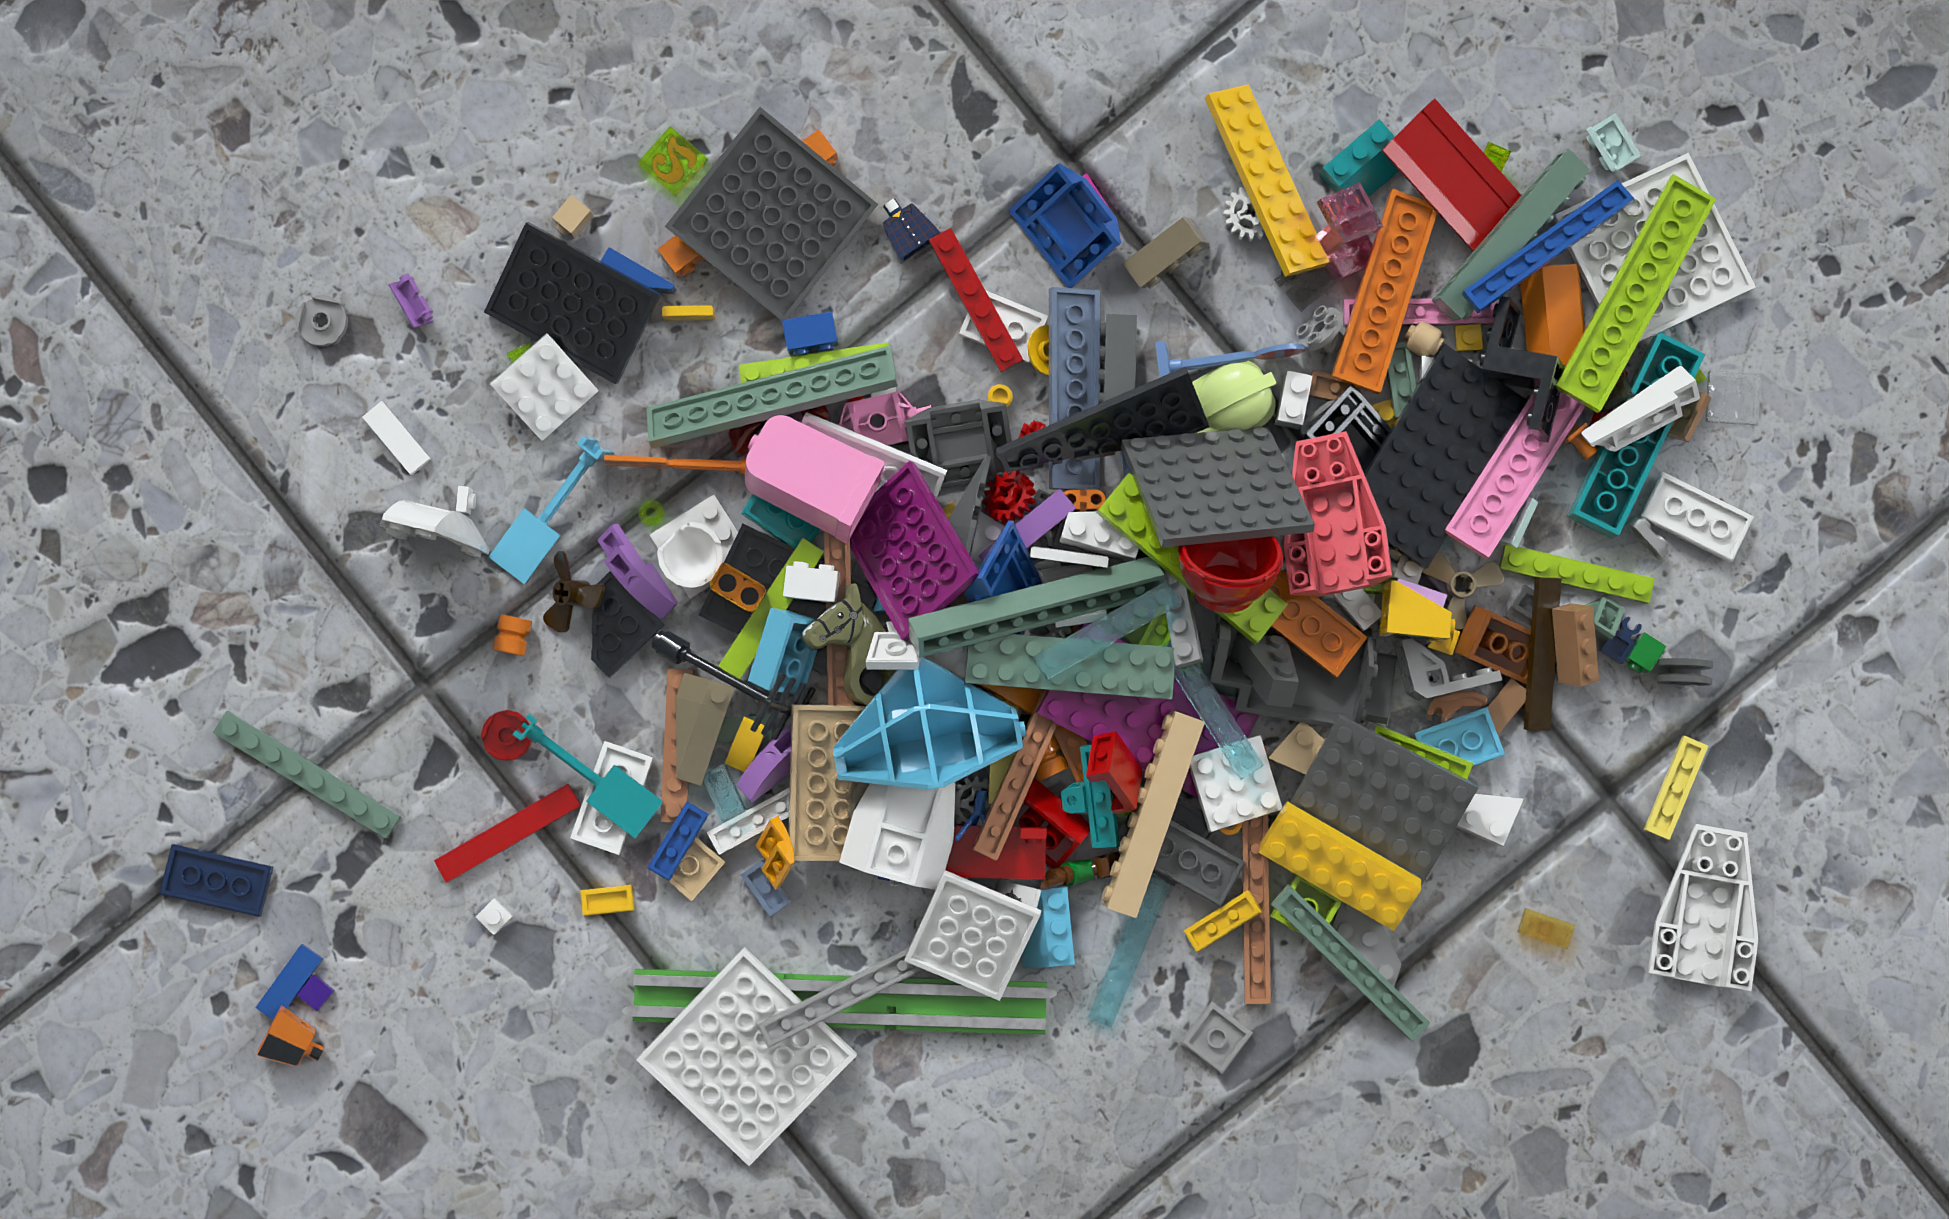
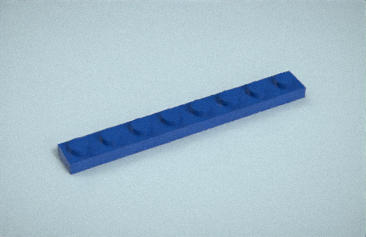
(1547, 246)

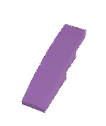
(1041, 519)

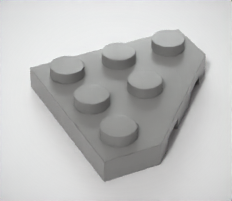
(1368, 939)

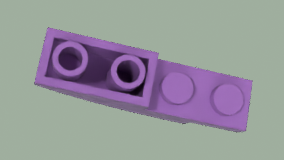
(637, 577)
(768, 767)

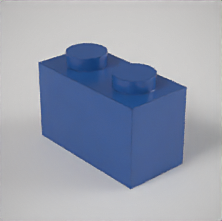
(810, 333)

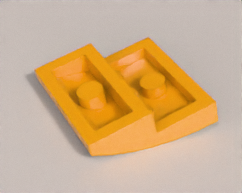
(777, 851)

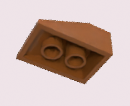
(1496, 643)

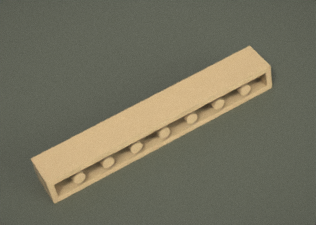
(1153, 813)

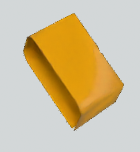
(741, 584)

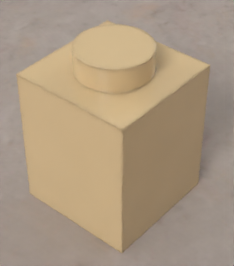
(572, 217)

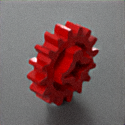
(1009, 496)

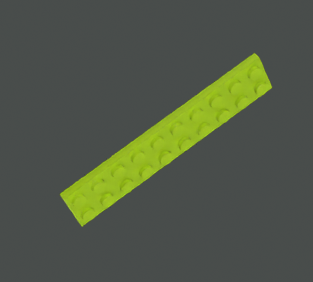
(1635, 293)

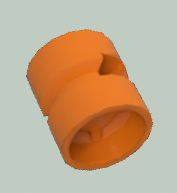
(512, 635)
(1051, 761)

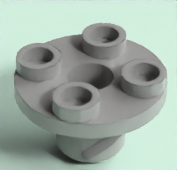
(1322, 330)

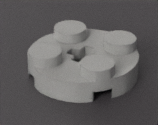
(314, 308)

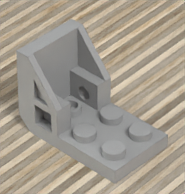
(1418, 664)

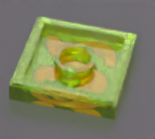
(672, 161)

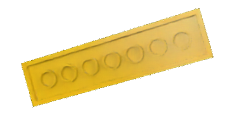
(1266, 180)

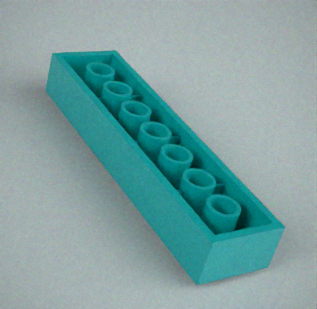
(1619, 476)

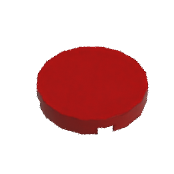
(499, 737)

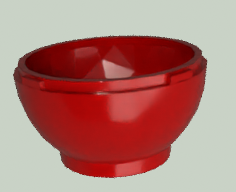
(1231, 573)

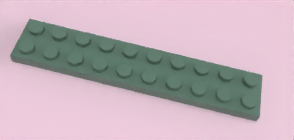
(771, 397)

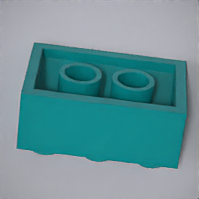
(1362, 162)

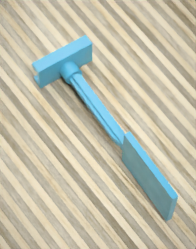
(530, 537)

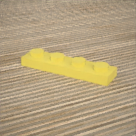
(1675, 787)

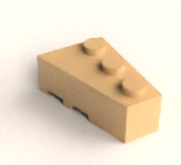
(1297, 748)

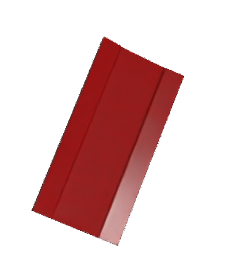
(1452, 173)

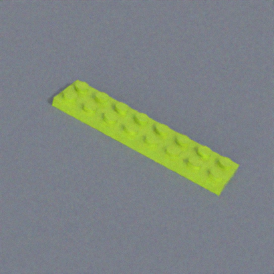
(1128, 515)

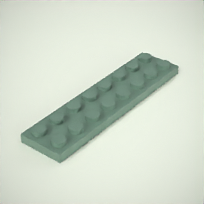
(1113, 670)

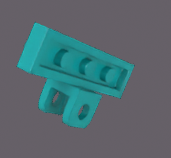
(1097, 800)

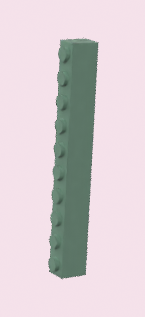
(1033, 606)

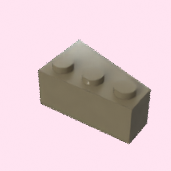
(1166, 253)

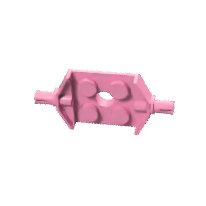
(891, 406)

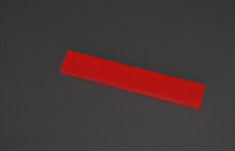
(507, 833)

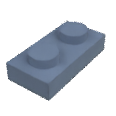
(770, 899)

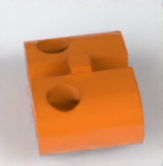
(1083, 497)

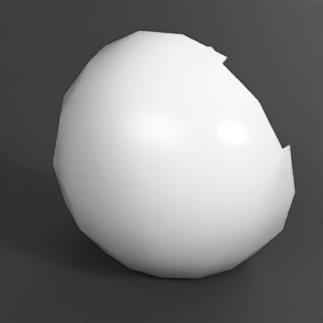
(690, 555)

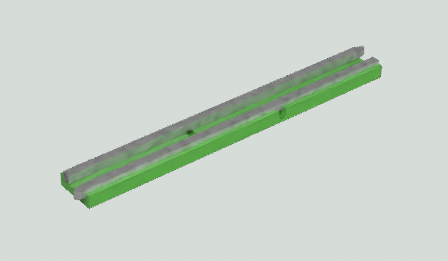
(907, 1005)

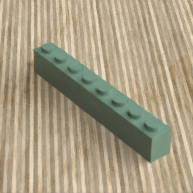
(1514, 230)

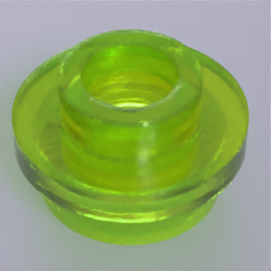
(651, 521)

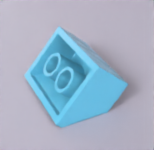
(783, 651)
(1052, 937)

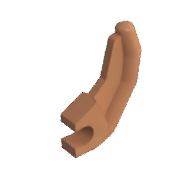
(1451, 702)

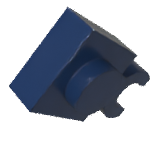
(1621, 644)

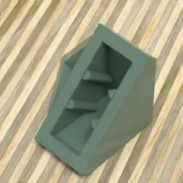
(1606, 617)

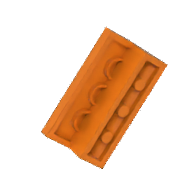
(1553, 310)

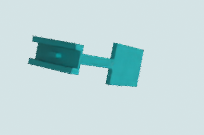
(615, 795)

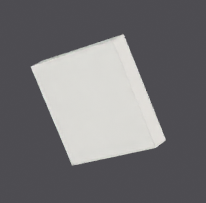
(891, 652)

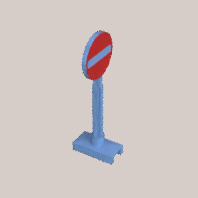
(1274, 352)

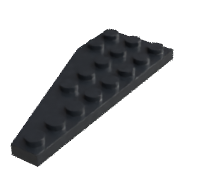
(1151, 410)

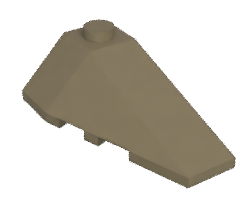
(699, 717)

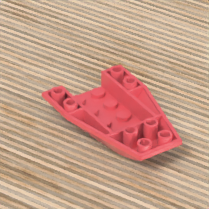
(1349, 533)

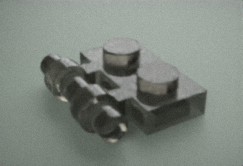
(1310, 287)

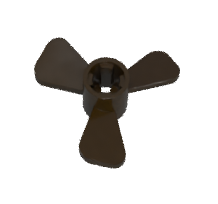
(569, 594)

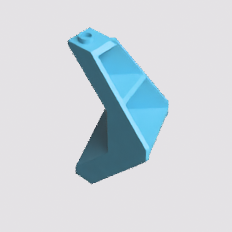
(927, 731)

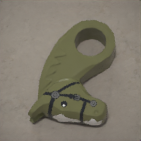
(852, 626)

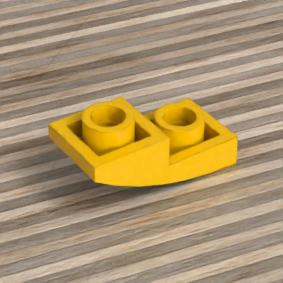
(744, 745)

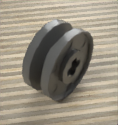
(1685, 672)

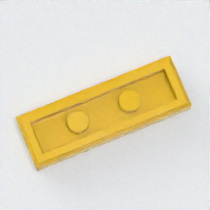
(1223, 921)

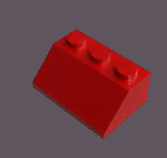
(1064, 829)

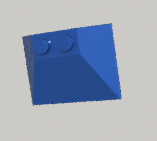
(1068, 223)
(1004, 568)

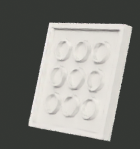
(972, 935)

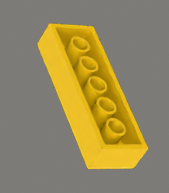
(1340, 866)

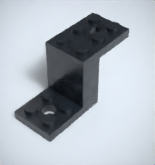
(1522, 368)

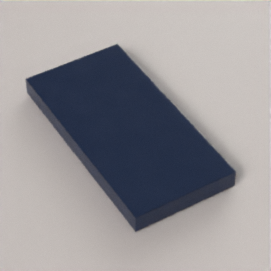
(216, 880)

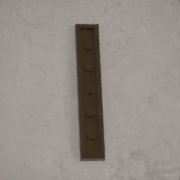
(1541, 655)

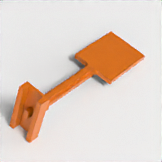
(678, 463)

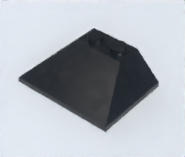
(1360, 421)

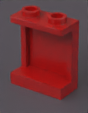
(1116, 765)

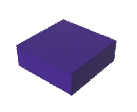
(315, 992)

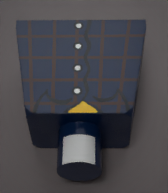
(907, 229)

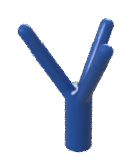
(978, 812)

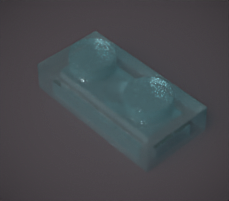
(724, 793)

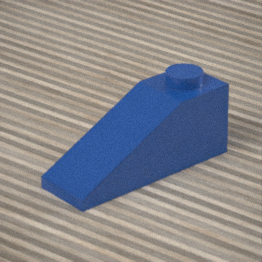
(637, 272)

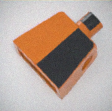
(289, 1039)

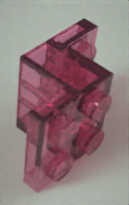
(1349, 230)

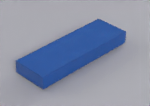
(678, 841)
(290, 981)

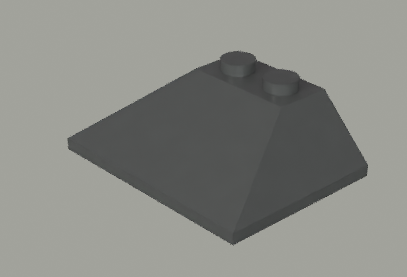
(960, 438)

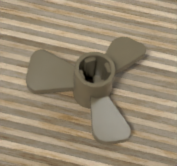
(1485, 576)

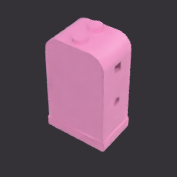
(812, 475)

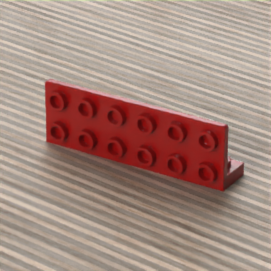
(1020, 857)

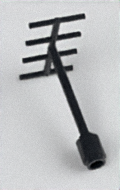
(678, 651)

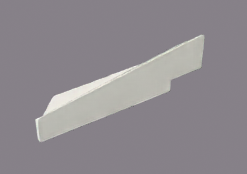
(1644, 412)

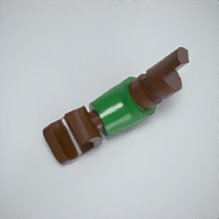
(1079, 871)

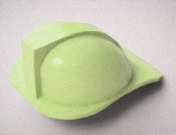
(1236, 397)

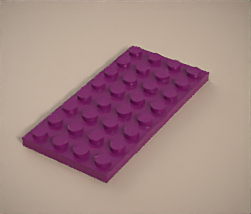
(1134, 719)

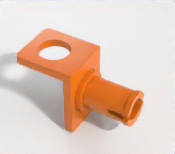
(1576, 438)

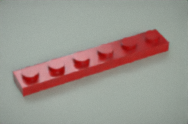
(976, 300)

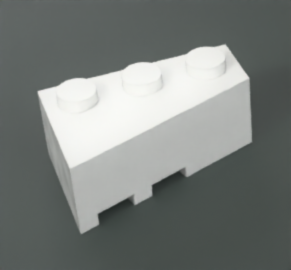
(1096, 535)
(1490, 817)

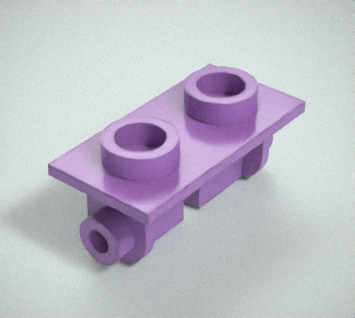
(413, 306)

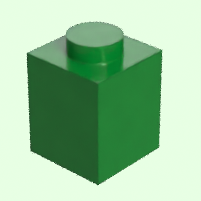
(1644, 653)

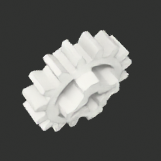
(1241, 217)

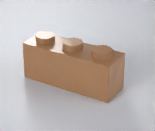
(1575, 644)

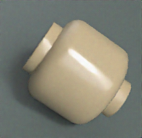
(1424, 339)

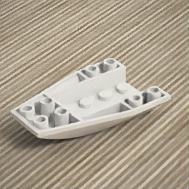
(412, 518)
(902, 834)
(1708, 914)

